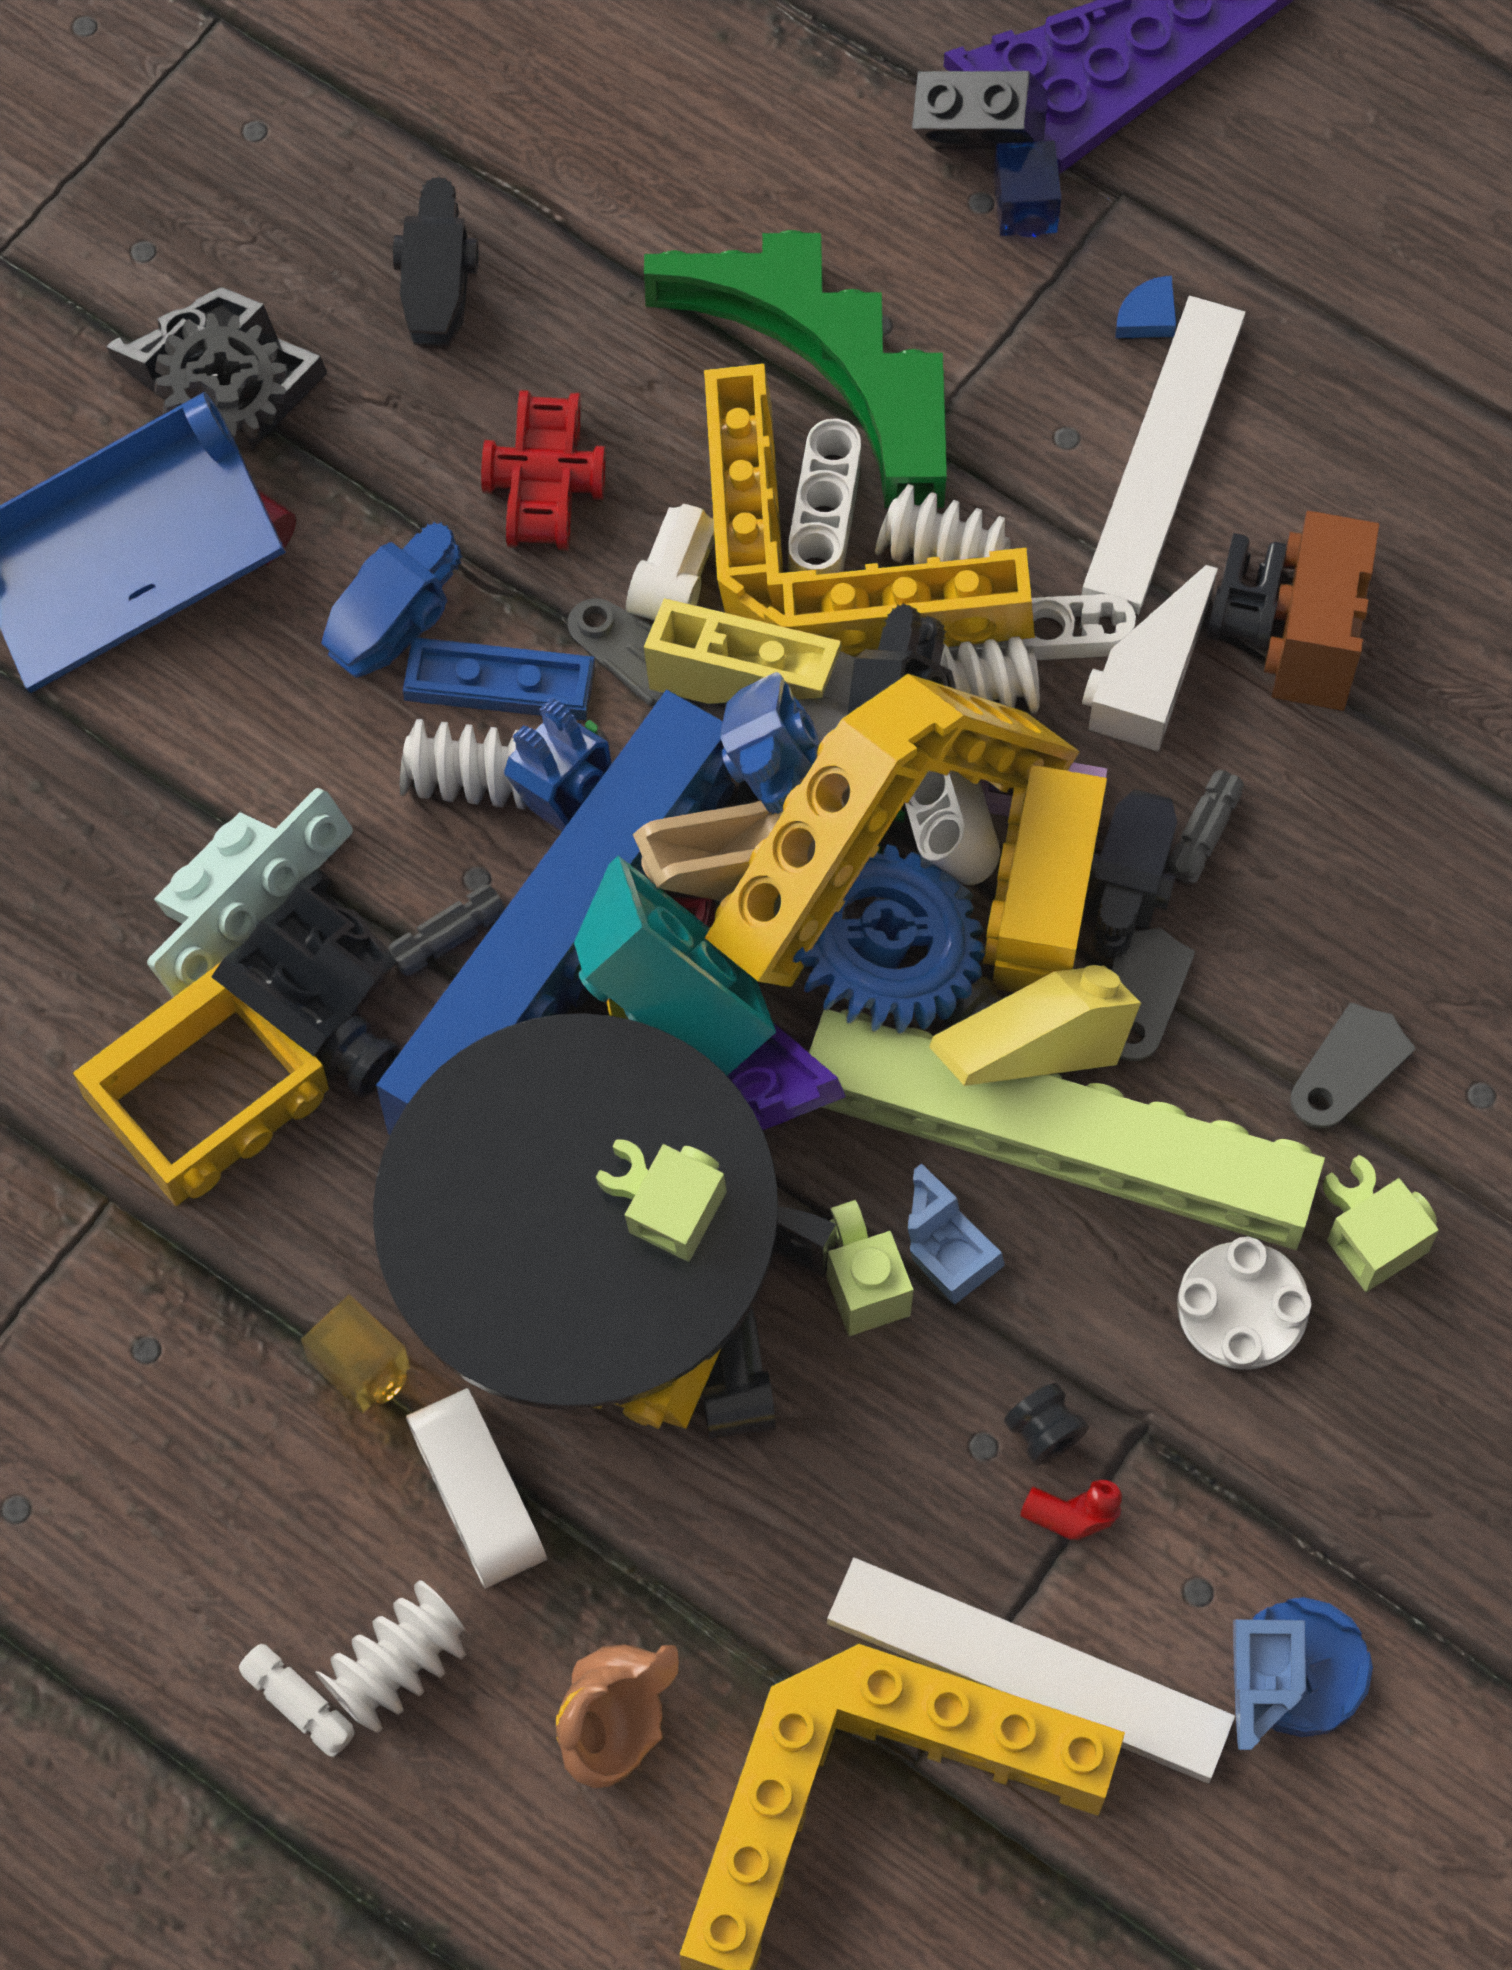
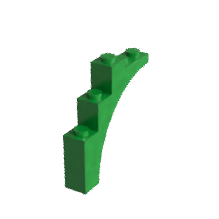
(837, 332)

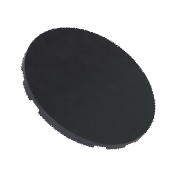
(517, 1253)

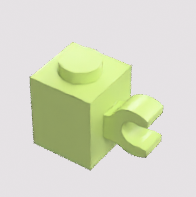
(671, 1199)
(1378, 1230)
(866, 1274)

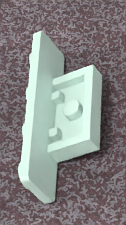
(240, 882)

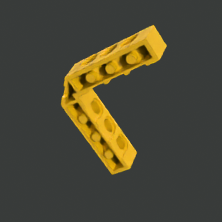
(969, 596)
(883, 758)
(870, 1697)

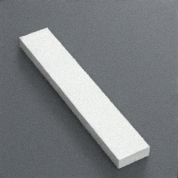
(1164, 452)
(1020, 1662)

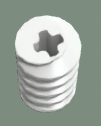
(936, 534)
(996, 675)
(457, 765)
(396, 1657)

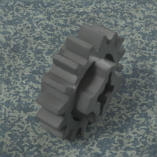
(221, 355)

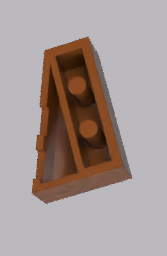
(1322, 610)

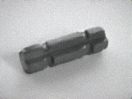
(1205, 826)
(447, 929)

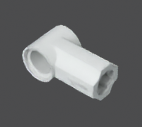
(674, 562)

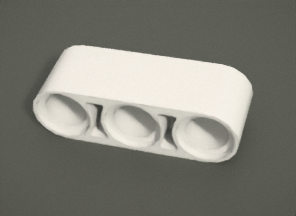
(825, 484)
(954, 827)
(476, 1488)

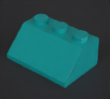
(665, 973)

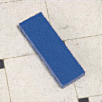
(497, 677)

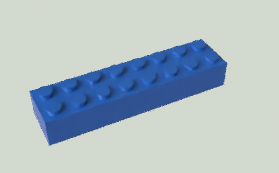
(529, 955)

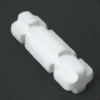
(296, 1700)

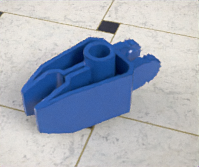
(391, 601)
(768, 740)
(556, 764)

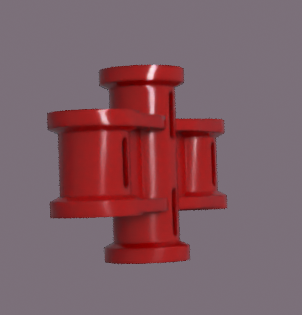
(543, 470)

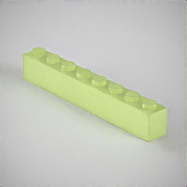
(1074, 1132)

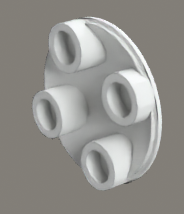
(1243, 1304)

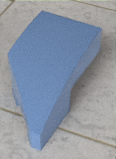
(946, 1242)
(1266, 1674)

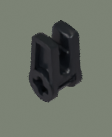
(1244, 610)

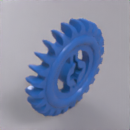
(863, 954)

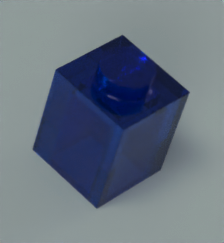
(1027, 188)

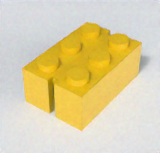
(1043, 876)

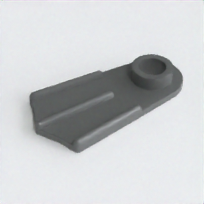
(615, 644)
(1154, 975)
(1350, 1065)

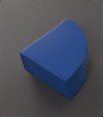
(1148, 311)

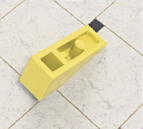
(716, 654)
(1046, 1028)

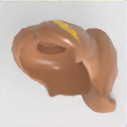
(613, 1711)

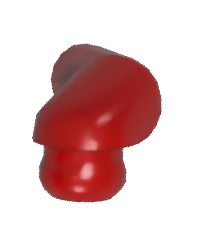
(1078, 1516)

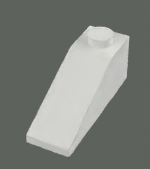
(1148, 666)

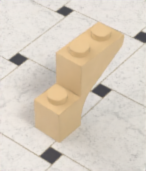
(708, 849)

